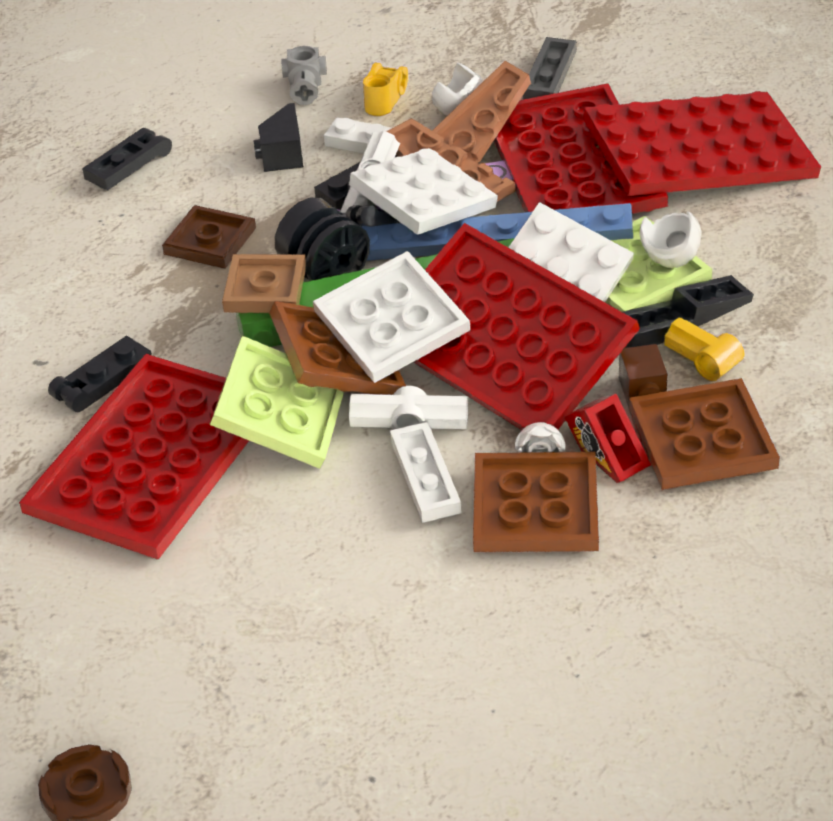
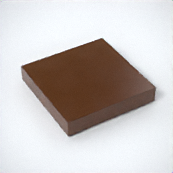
(209, 236)

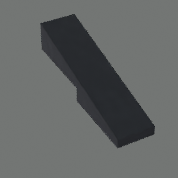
(694, 302)

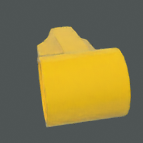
(710, 354)

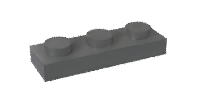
(550, 67)

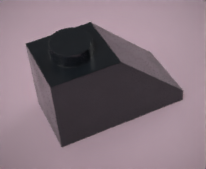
(280, 141)

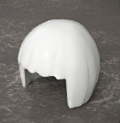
(461, 86)
(671, 239)

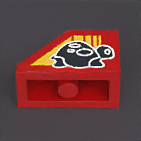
(607, 431)

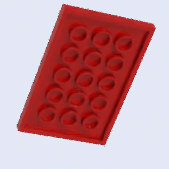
(699, 143)
(557, 156)
(531, 335)
(140, 460)

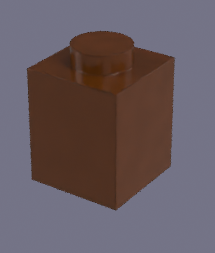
(642, 371)

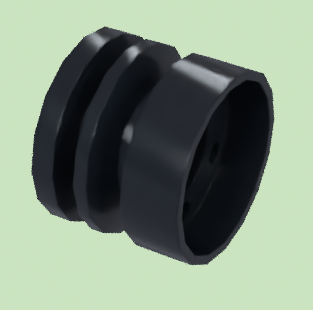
(325, 237)

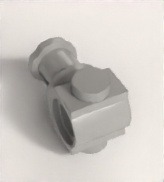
(304, 72)

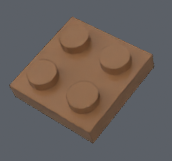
(260, 280)

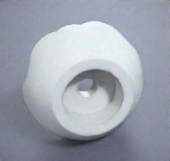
(540, 438)

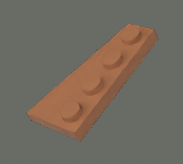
(484, 112)
(416, 136)

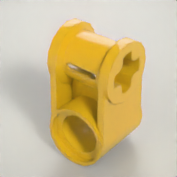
(383, 88)

